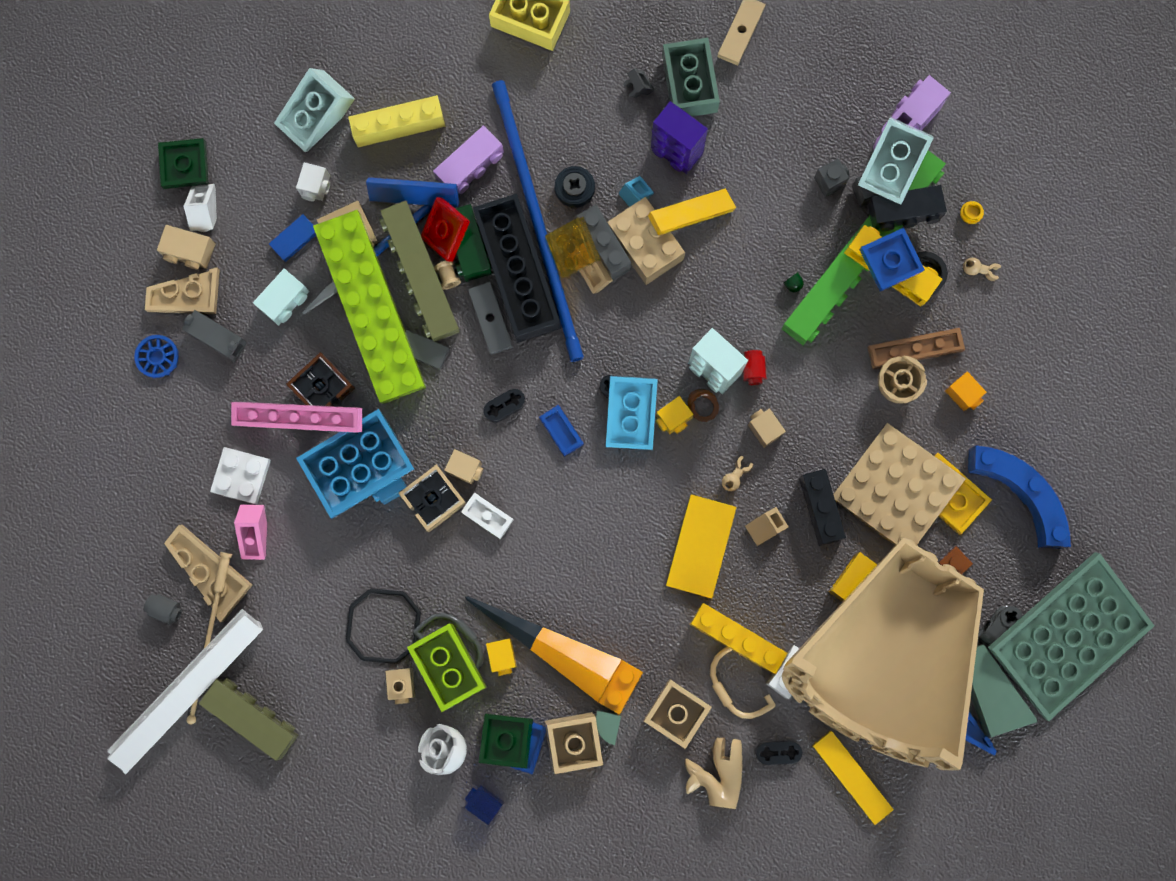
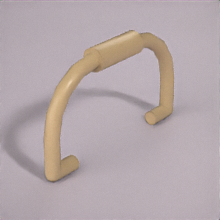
(724, 697)

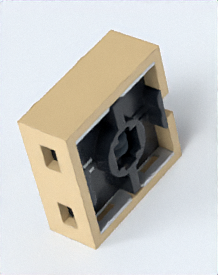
(432, 498)

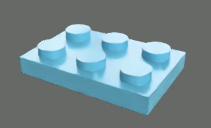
(631, 412)

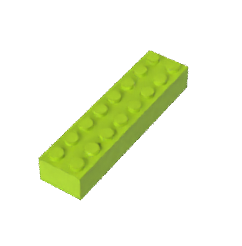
(369, 306)

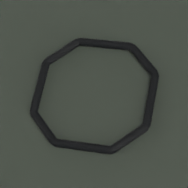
(350, 617)

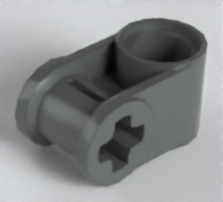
(998, 625)

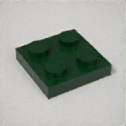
(183, 163)
(505, 741)

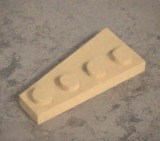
(202, 567)

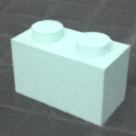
(281, 297)

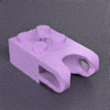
(921, 104)

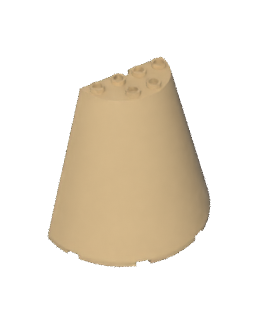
(896, 660)

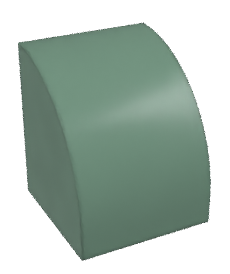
(608, 726)

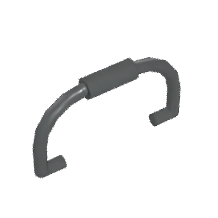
(461, 626)

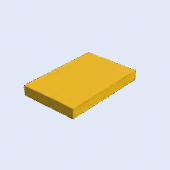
(965, 503)

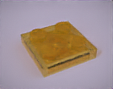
(572, 247)

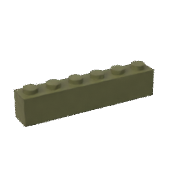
(419, 271)

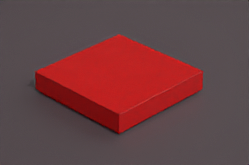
(444, 229)

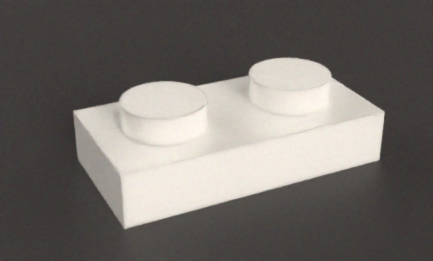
(487, 515)

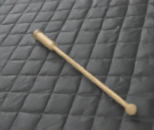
(218, 588)

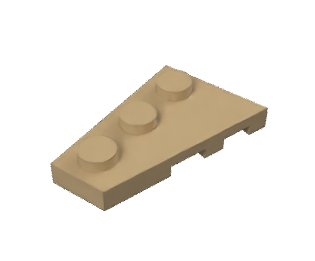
(185, 295)

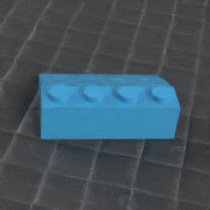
(355, 464)

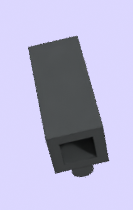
(214, 335)

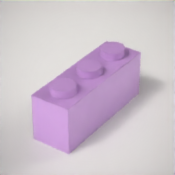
(470, 160)

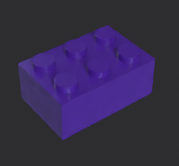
(678, 138)

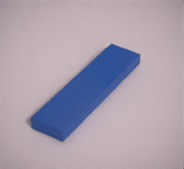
(411, 191)

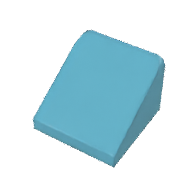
(635, 191)

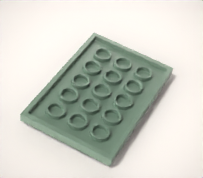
(1071, 636)

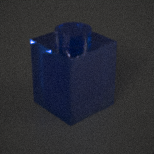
(483, 804)

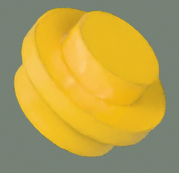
(971, 212)

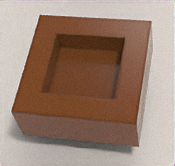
(957, 560)

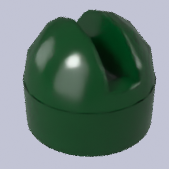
(794, 283)

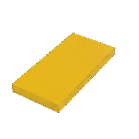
(701, 546)

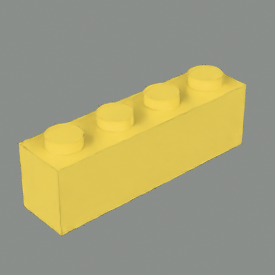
(397, 121)

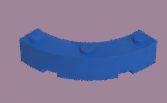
(1031, 489)

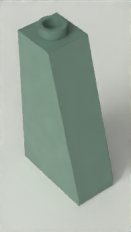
(996, 699)

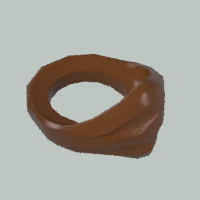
(705, 394)

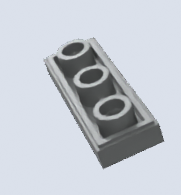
(486, 306)

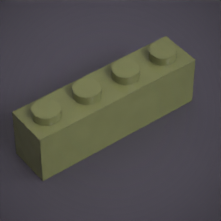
(249, 719)

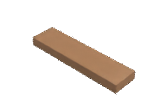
(917, 347)

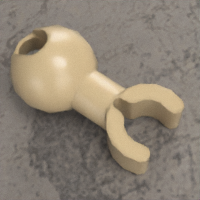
(975, 267)
(733, 479)

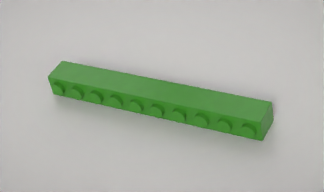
(845, 271)

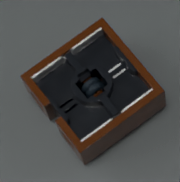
(313, 378)

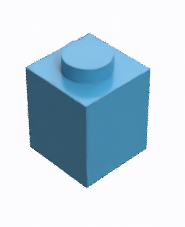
(390, 492)

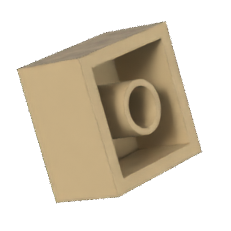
(677, 714)
(573, 743)

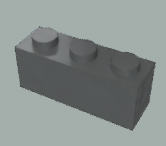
(606, 243)

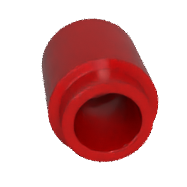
(755, 368)

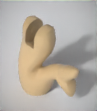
(730, 772)

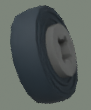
(578, 194)

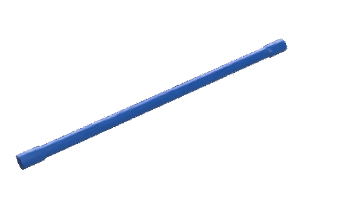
(571, 340)

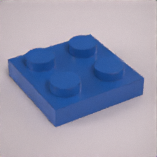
(891, 259)

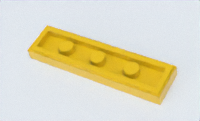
(691, 211)
(852, 777)

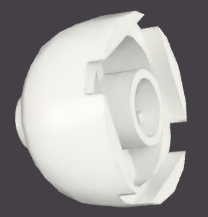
(442, 750)

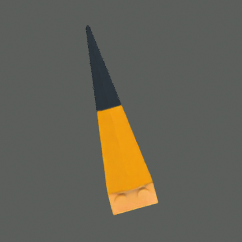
(593, 671)

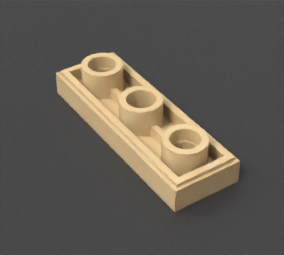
(745, 21)

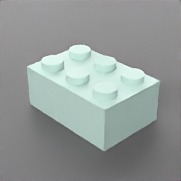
(716, 361)

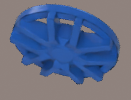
(156, 356)

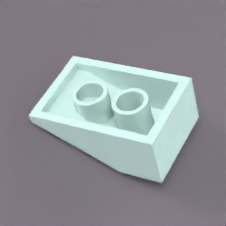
(313, 109)
(895, 160)

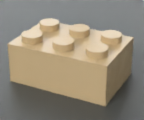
(648, 252)

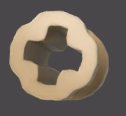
(447, 275)

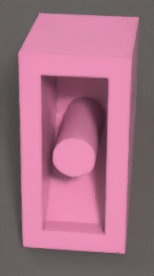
(251, 531)

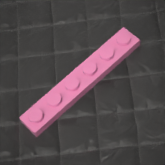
(296, 416)

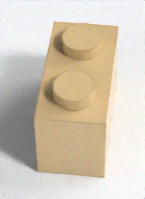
(185, 247)

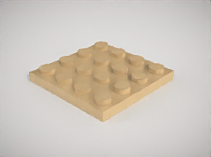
(898, 487)

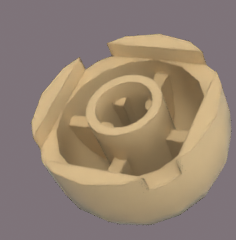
(902, 379)

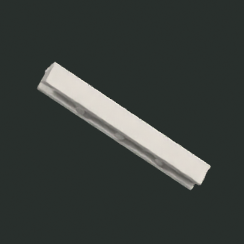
(184, 691)

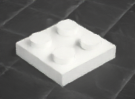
(240, 475)

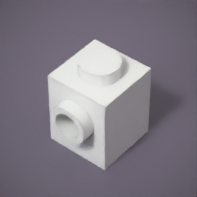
(313, 182)

